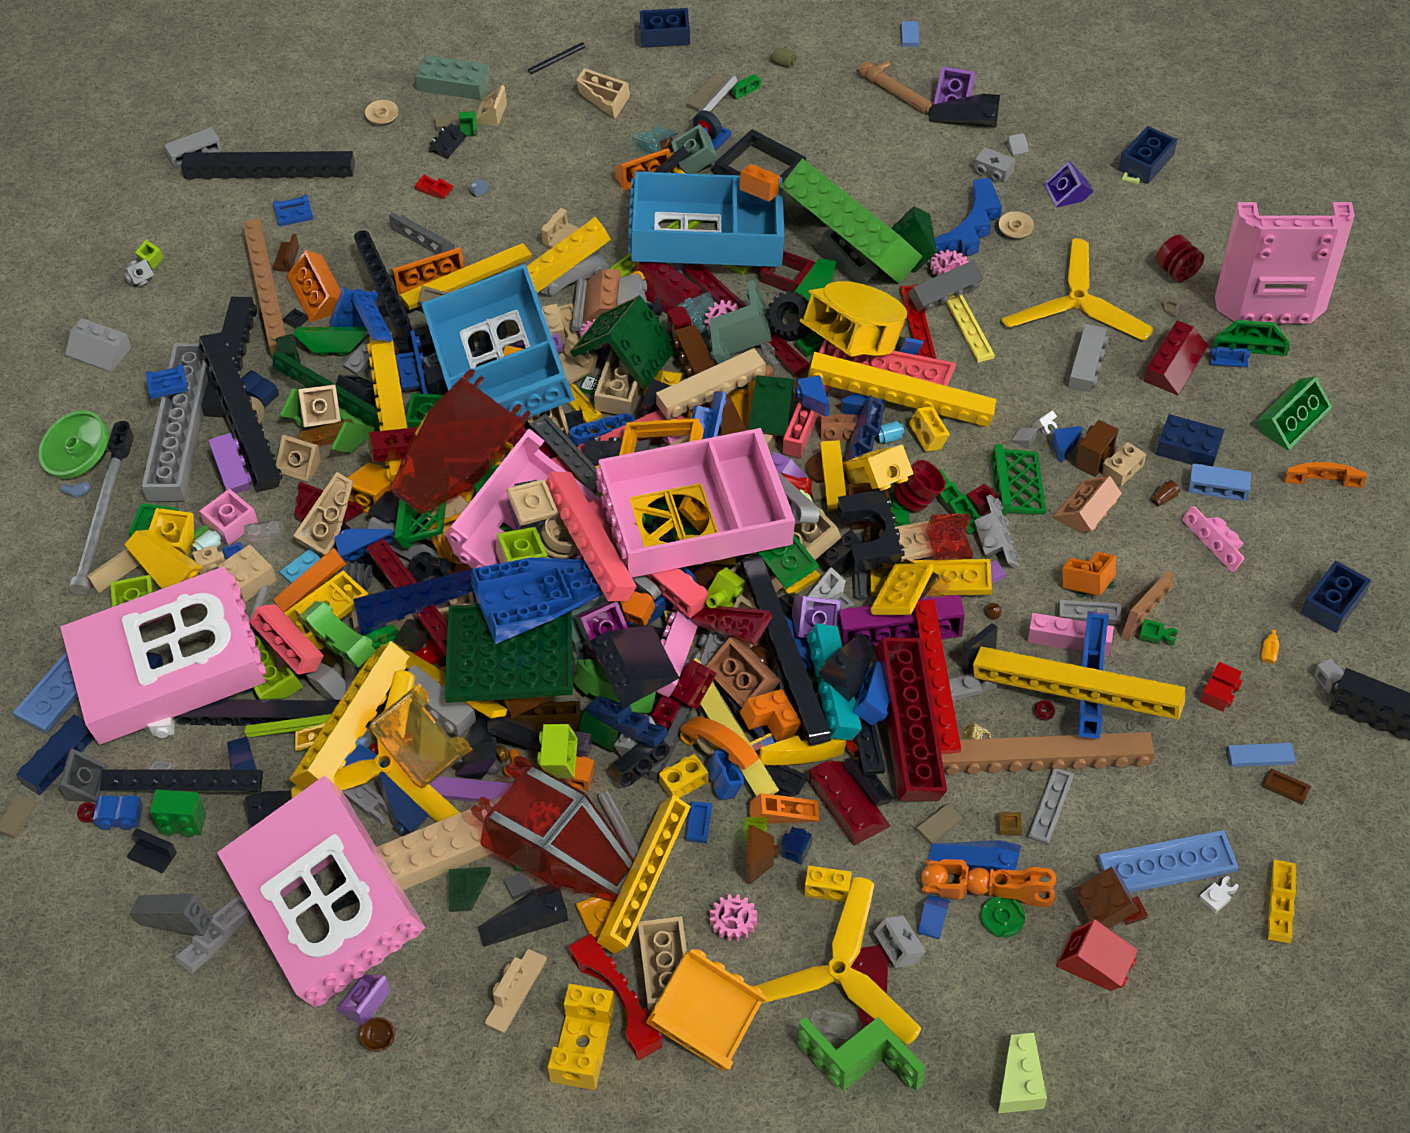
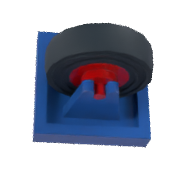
(712, 126)

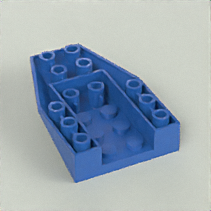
(531, 592)

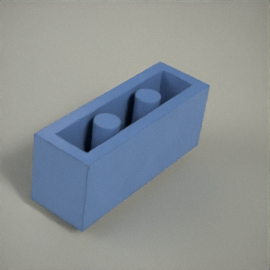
(1219, 482)

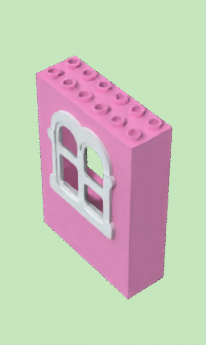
(112, 665)
(290, 850)

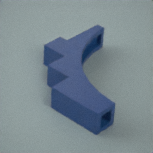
(966, 236)
(1093, 651)

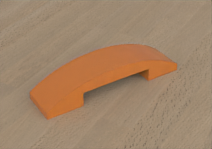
(1326, 470)
(723, 737)

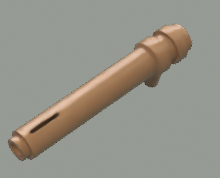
(876, 75)

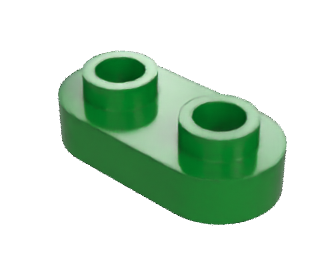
(746, 86)
(383, 635)

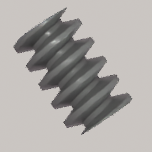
(359, 575)

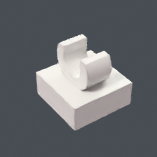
(1044, 422)

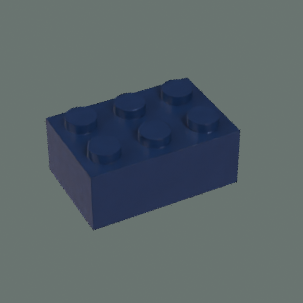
(664, 27)
(1147, 154)
(1189, 441)
(1336, 596)

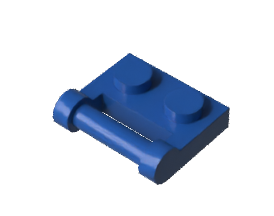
(294, 214)
(166, 382)

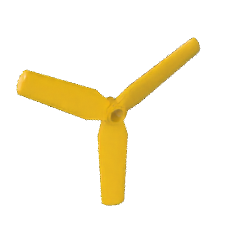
(1080, 299)
(365, 770)
(856, 985)

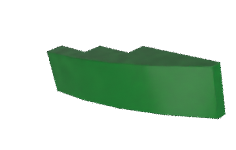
(957, 503)

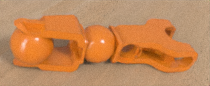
(1018, 885)

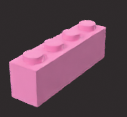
(1062, 632)

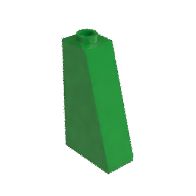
(818, 277)

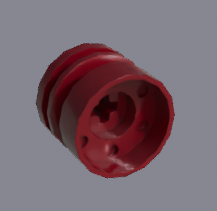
(1179, 258)
(920, 487)

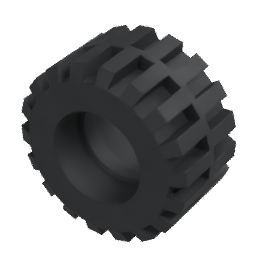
(777, 311)

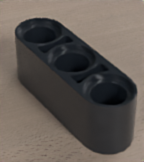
(638, 762)

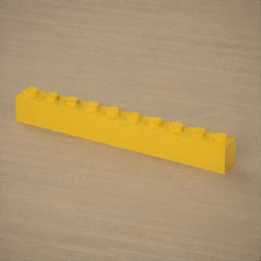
(903, 389)
(389, 392)
(1080, 682)

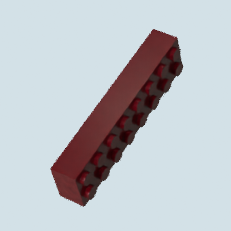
(911, 720)

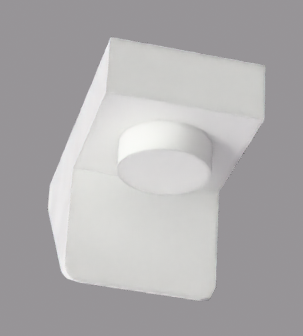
(828, 586)

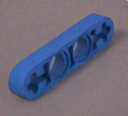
(581, 433)

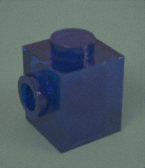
(796, 844)

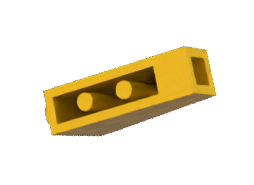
(161, 559)

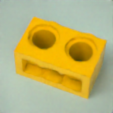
(929, 428)
(685, 780)
(827, 883)

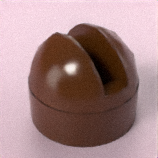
(995, 613)

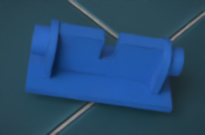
(1225, 357)

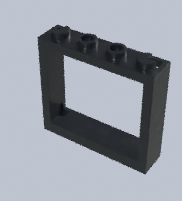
(763, 144)

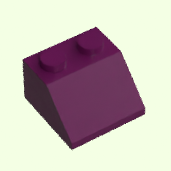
(600, 619)

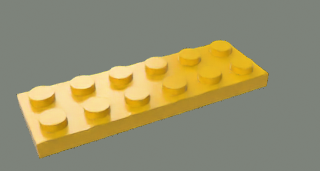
(966, 576)

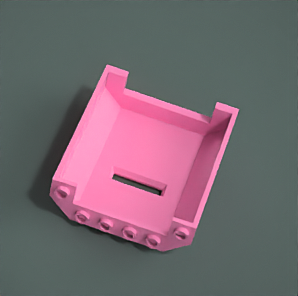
(1281, 252)
(476, 528)

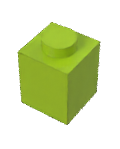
(149, 252)

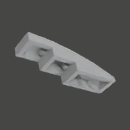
(222, 926)

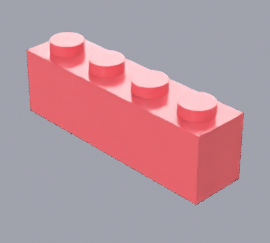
(286, 639)

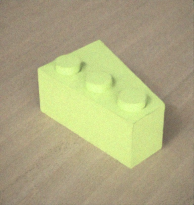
(1023, 1079)

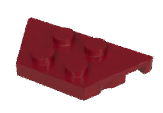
(309, 495)

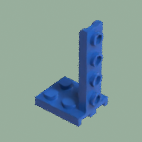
(358, 309)

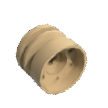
(557, 539)

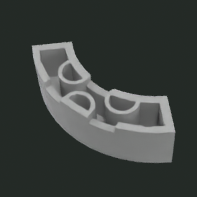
(585, 269)

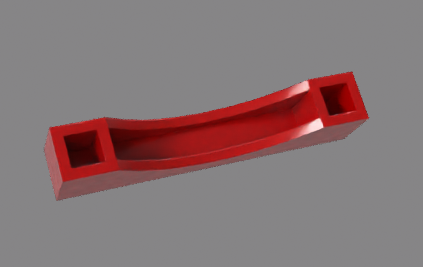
(593, 961)

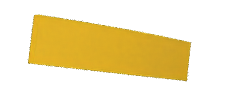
(832, 473)
(799, 752)
(1282, 901)

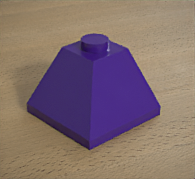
(1068, 186)

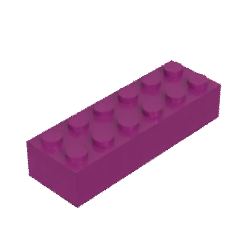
(860, 620)

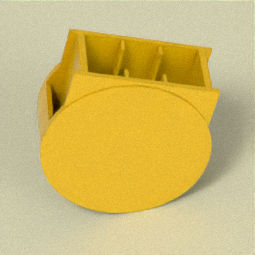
(855, 318)

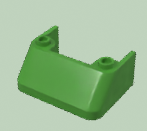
(350, 435)

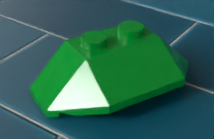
(1255, 336)
(330, 338)

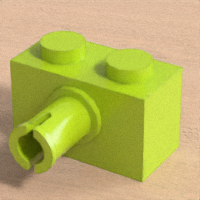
(724, 589)

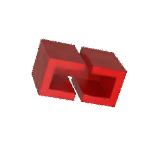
(1221, 687)

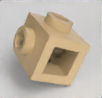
(208, 558)

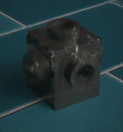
(412, 636)

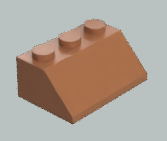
(601, 293)
(1088, 504)
(741, 671)

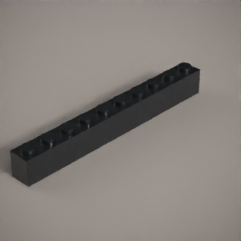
(268, 164)
(239, 412)

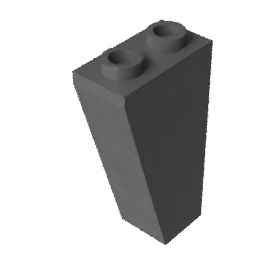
(847, 257)
(172, 912)

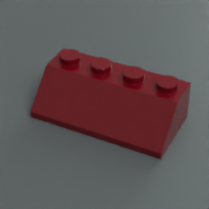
(666, 284)
(1176, 358)
(847, 801)

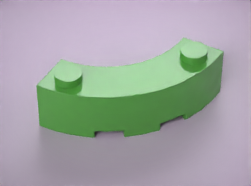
(338, 636)
(593, 679)

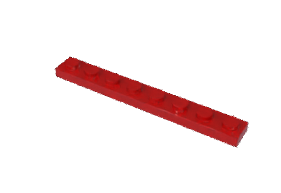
(938, 677)

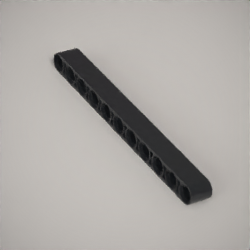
(786, 652)
(249, 711)

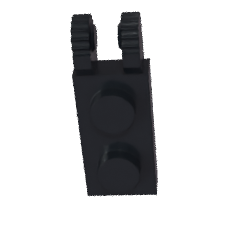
(871, 784)

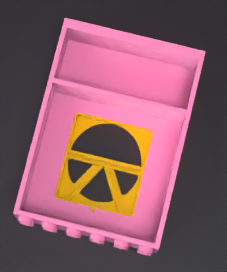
(725, 473)

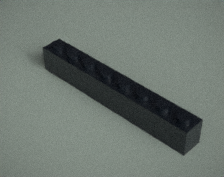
(236, 331)

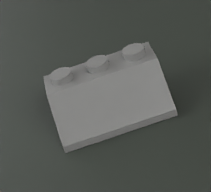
(97, 345)

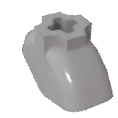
(327, 682)

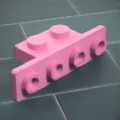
(1216, 537)

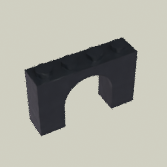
(872, 507)

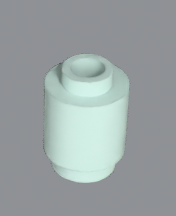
(206, 540)

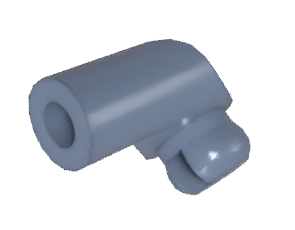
(77, 490)

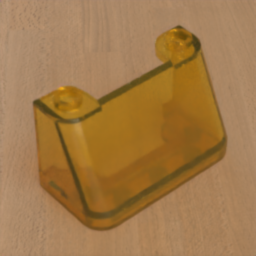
(417, 739)

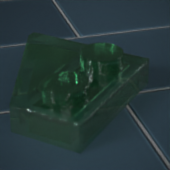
(466, 887)

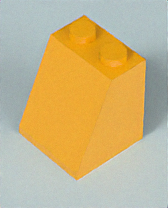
(369, 485)

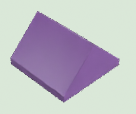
(364, 998)

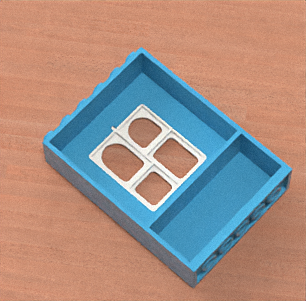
(747, 226)
(526, 377)

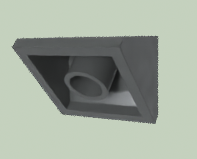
(81, 777)

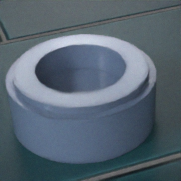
(479, 187)

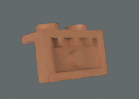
(838, 427)

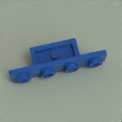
(410, 368)
(711, 418)

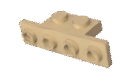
(513, 989)

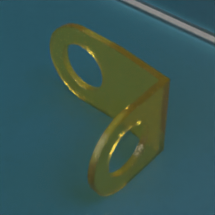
(939, 588)
(976, 732)

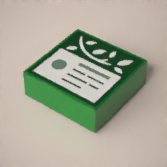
(589, 385)

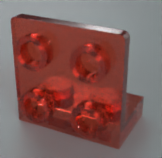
(948, 536)

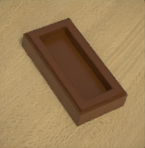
(1286, 786)

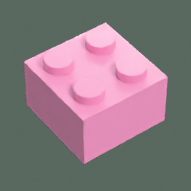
(228, 516)

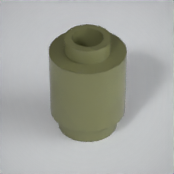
(784, 57)

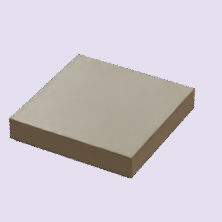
(532, 502)

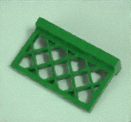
(1002, 485)
(407, 525)

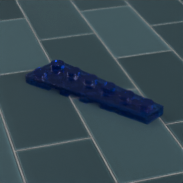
(385, 606)

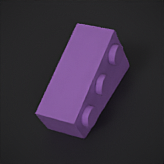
(230, 463)

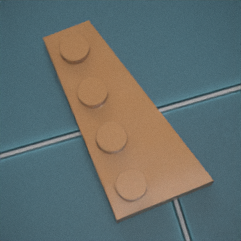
(1147, 604)

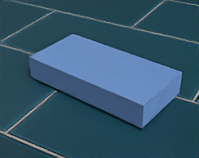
(910, 34)

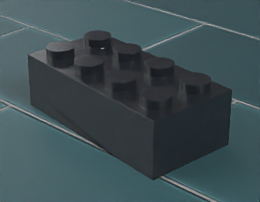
(1373, 703)

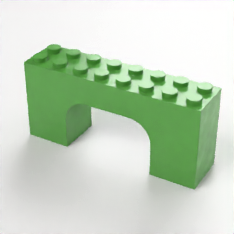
(851, 221)

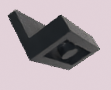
(151, 851)

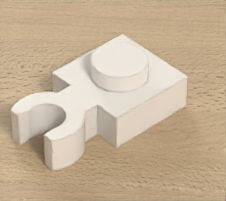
(1217, 897)

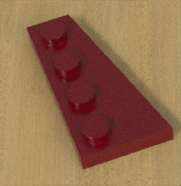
(734, 622)

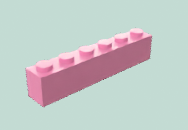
(677, 643)

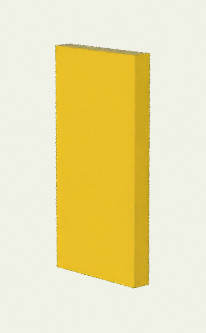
(902, 589)

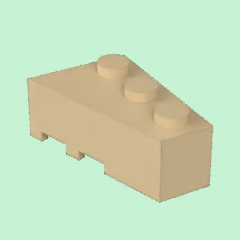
(603, 91)

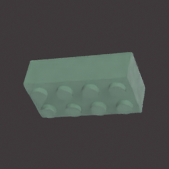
(452, 77)

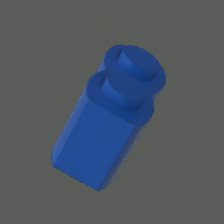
(724, 775)
(118, 812)

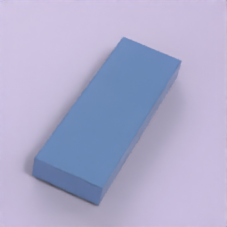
(1261, 754)

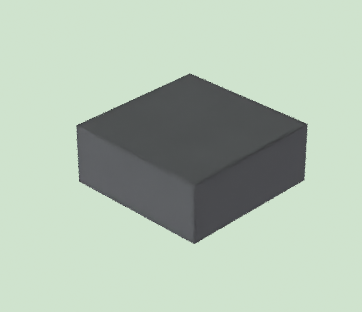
(518, 885)

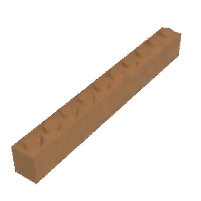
(264, 282)
(1050, 752)

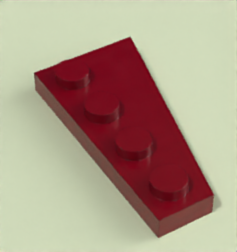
(873, 963)

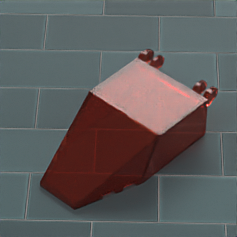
(455, 445)

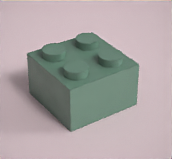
(700, 149)

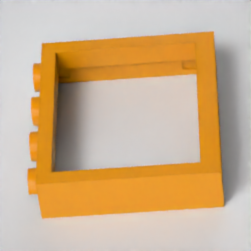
(659, 429)

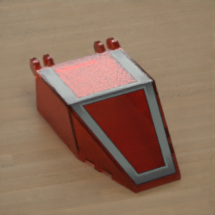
(554, 833)

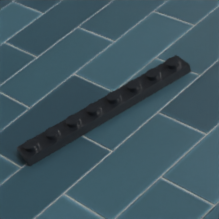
(181, 780)

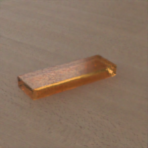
(322, 434)

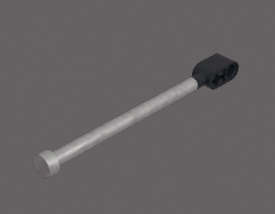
(120, 445)

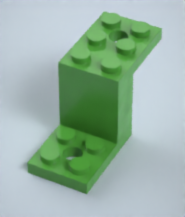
(860, 1054)

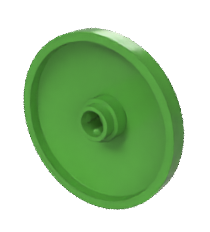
(73, 444)

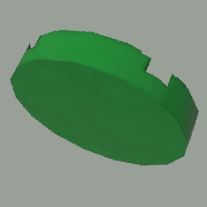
(997, 920)

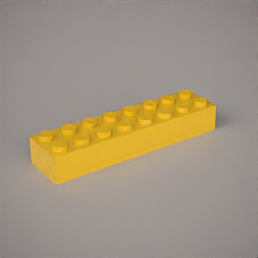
(350, 716)

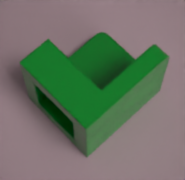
(468, 123)

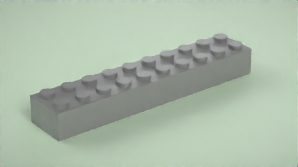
(177, 430)

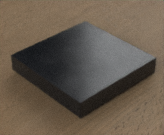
(985, 638)

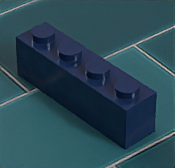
(52, 757)

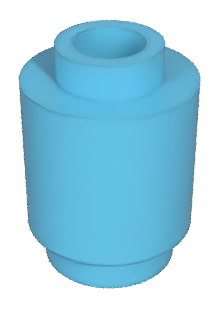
(890, 432)

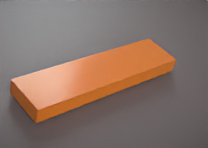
(310, 580)

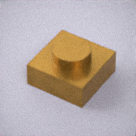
(1010, 823)

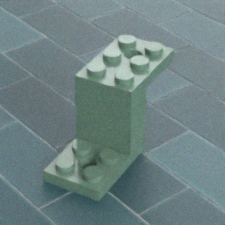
(740, 328)

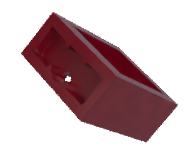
(792, 261)

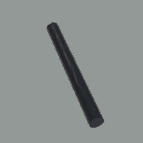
(556, 58)

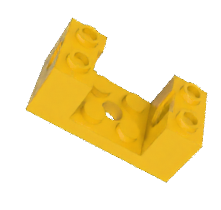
(877, 467)
(337, 593)
(587, 1016)

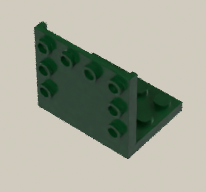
(634, 337)

